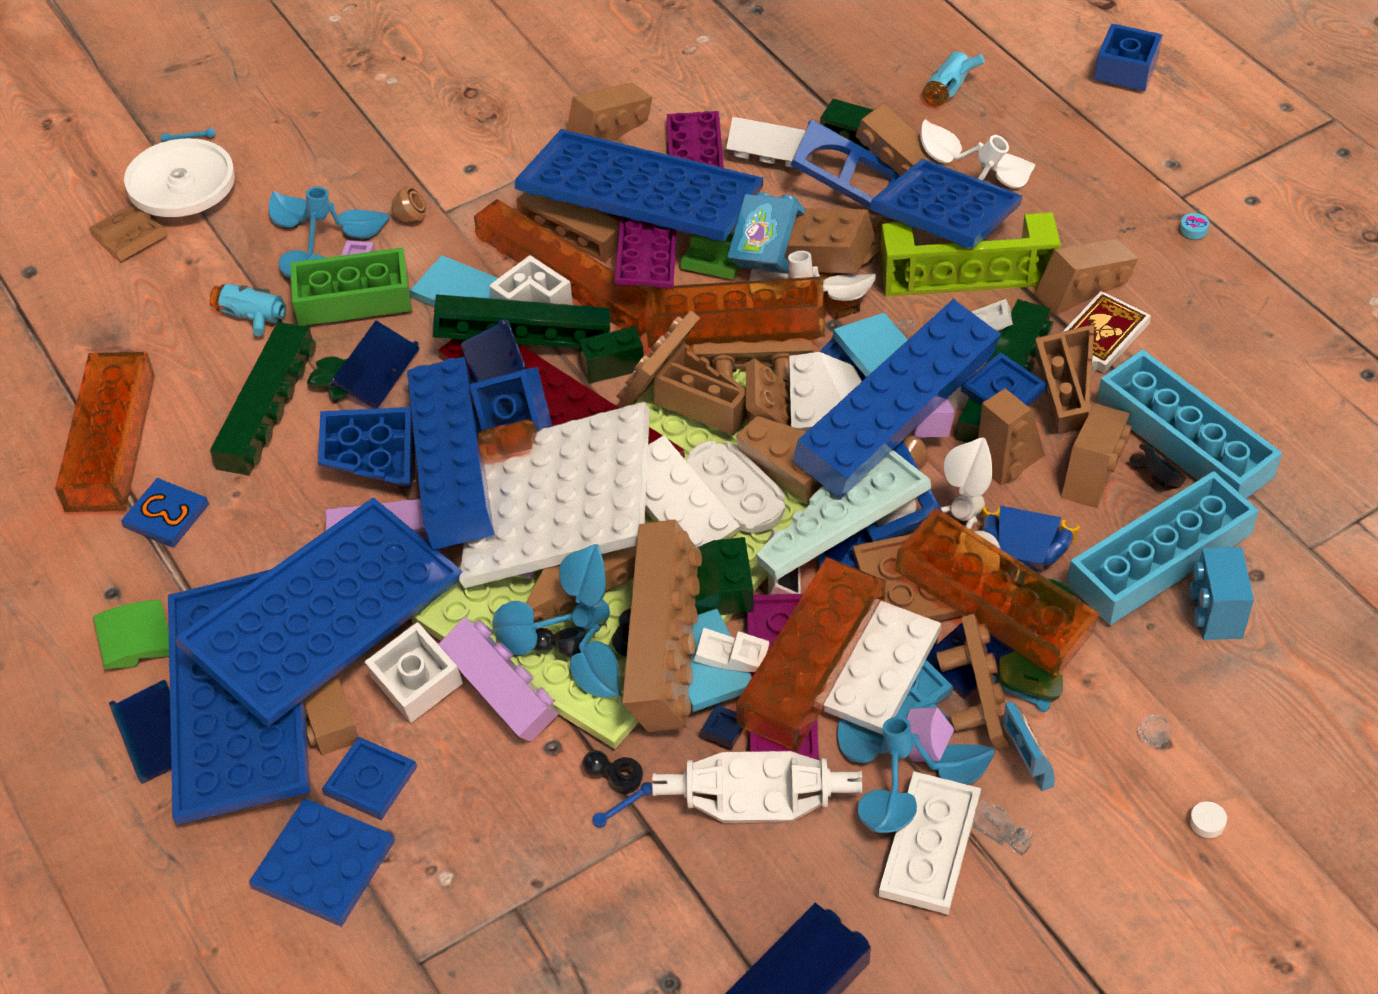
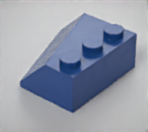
(369, 443)

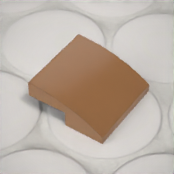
(127, 232)

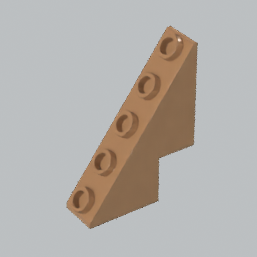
(550, 599)

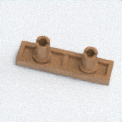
(736, 354)
(991, 694)

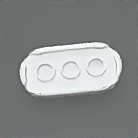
(739, 485)

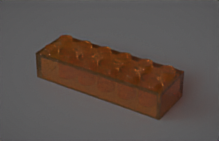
(741, 310)
(105, 432)
(1000, 590)
(809, 654)

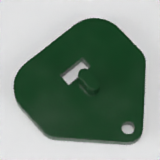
(1017, 675)

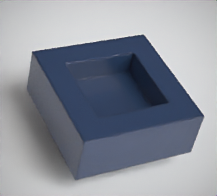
(722, 727)

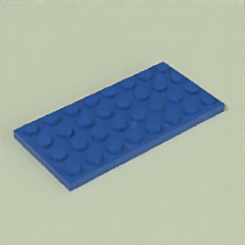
(639, 184)
(318, 610)
(218, 748)

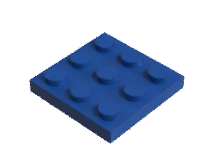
(322, 862)

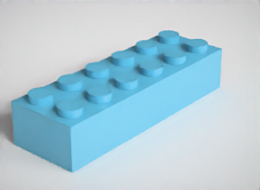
(1188, 425)
(1160, 547)

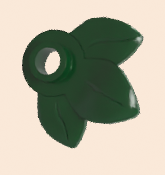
(325, 373)

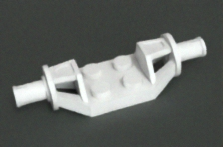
(757, 785)

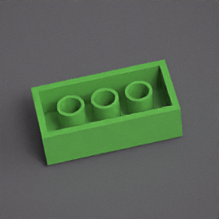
(350, 286)

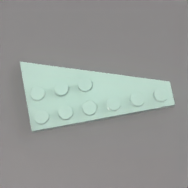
(833, 519)

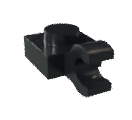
(1162, 470)

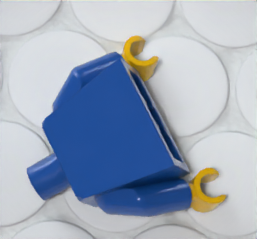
(1029, 535)

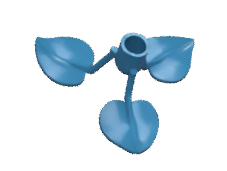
(289, 212)
(580, 576)
(892, 811)

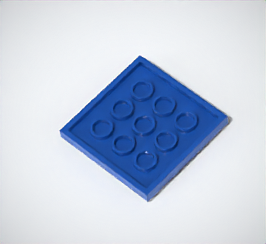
(946, 203)

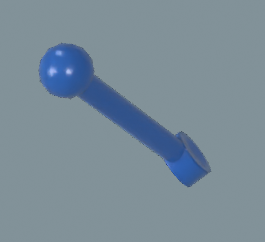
(600, 819)

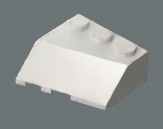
(817, 386)

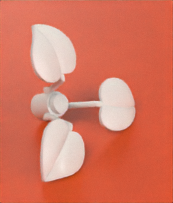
(945, 146)
(838, 287)
(971, 470)

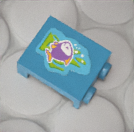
(764, 232)

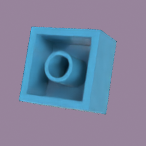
(1221, 593)

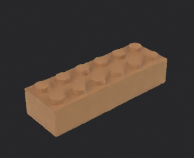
(662, 626)

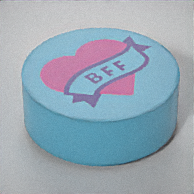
(1194, 226)

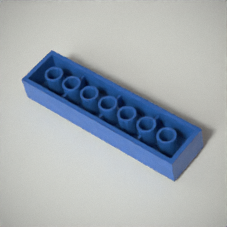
(895, 398)
(448, 454)

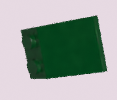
(725, 578)

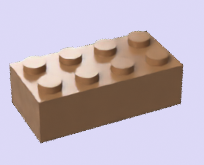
(833, 238)

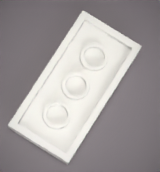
(680, 494)
(882, 667)
(932, 847)

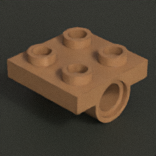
(766, 394)

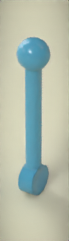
(210, 133)
(1041, 704)

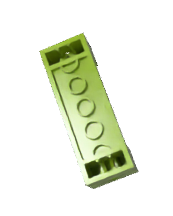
(953, 268)

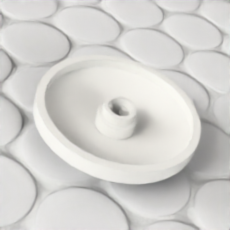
(179, 177)

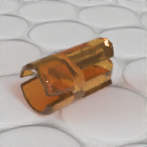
(507, 439)

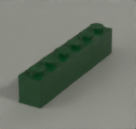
(530, 321)
(1016, 343)
(263, 399)

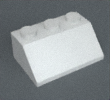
(764, 140)

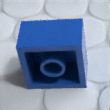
(1128, 57)
(511, 400)

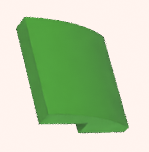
(710, 257)
(131, 633)

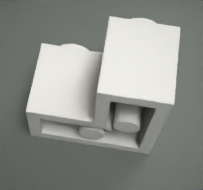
(532, 283)

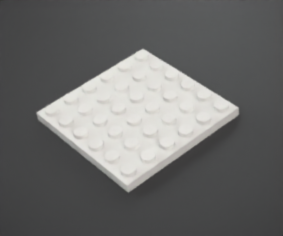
(565, 493)

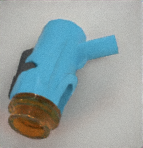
(949, 77)
(248, 303)

